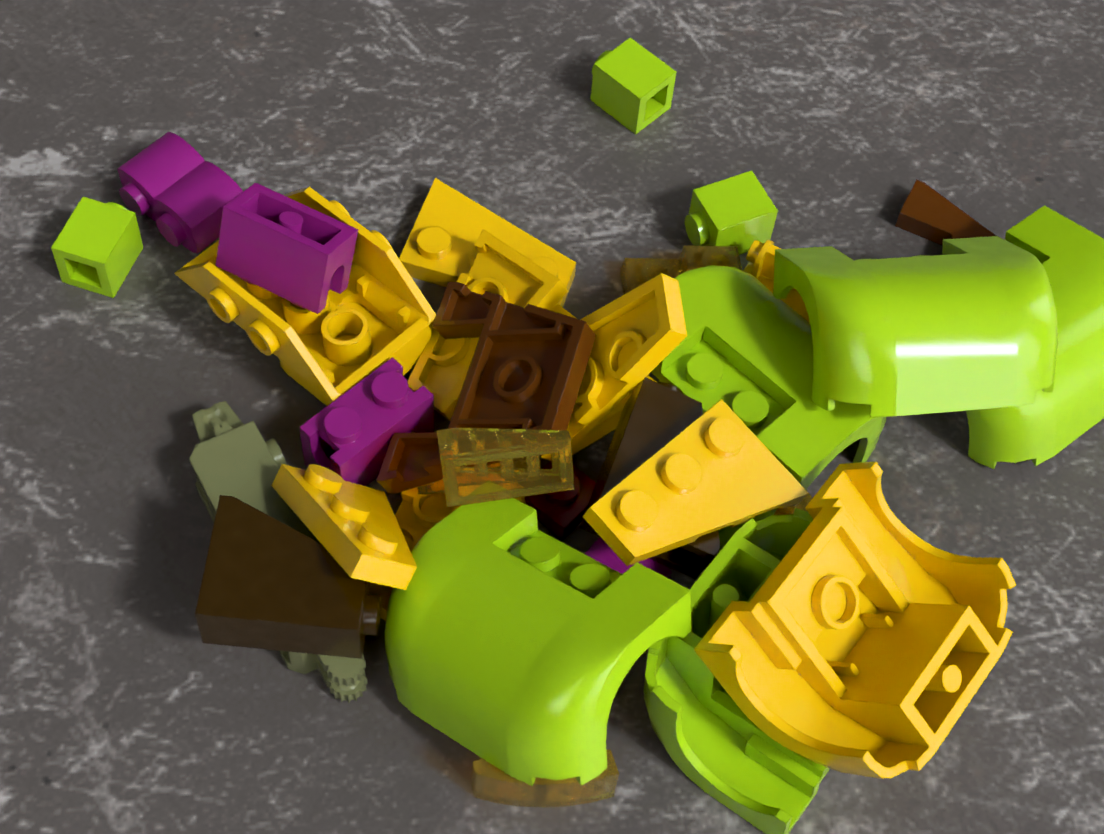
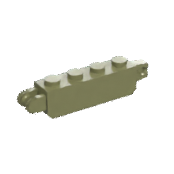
(240, 464)

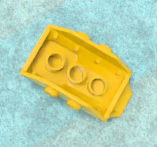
(354, 334)

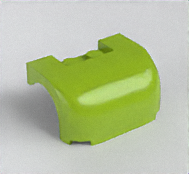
(1076, 275)
(925, 327)
(761, 364)
(522, 640)
(697, 716)

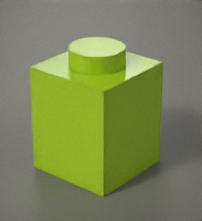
(632, 85)
(731, 213)
(97, 246)

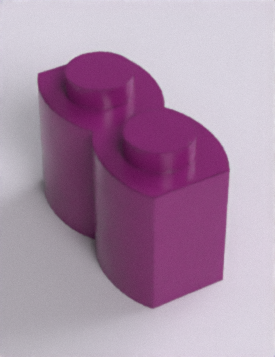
(177, 191)

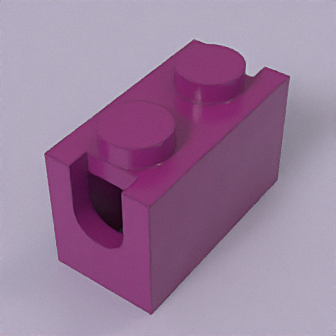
(285, 247)
(358, 426)

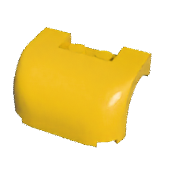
(862, 636)

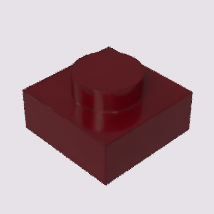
(564, 509)

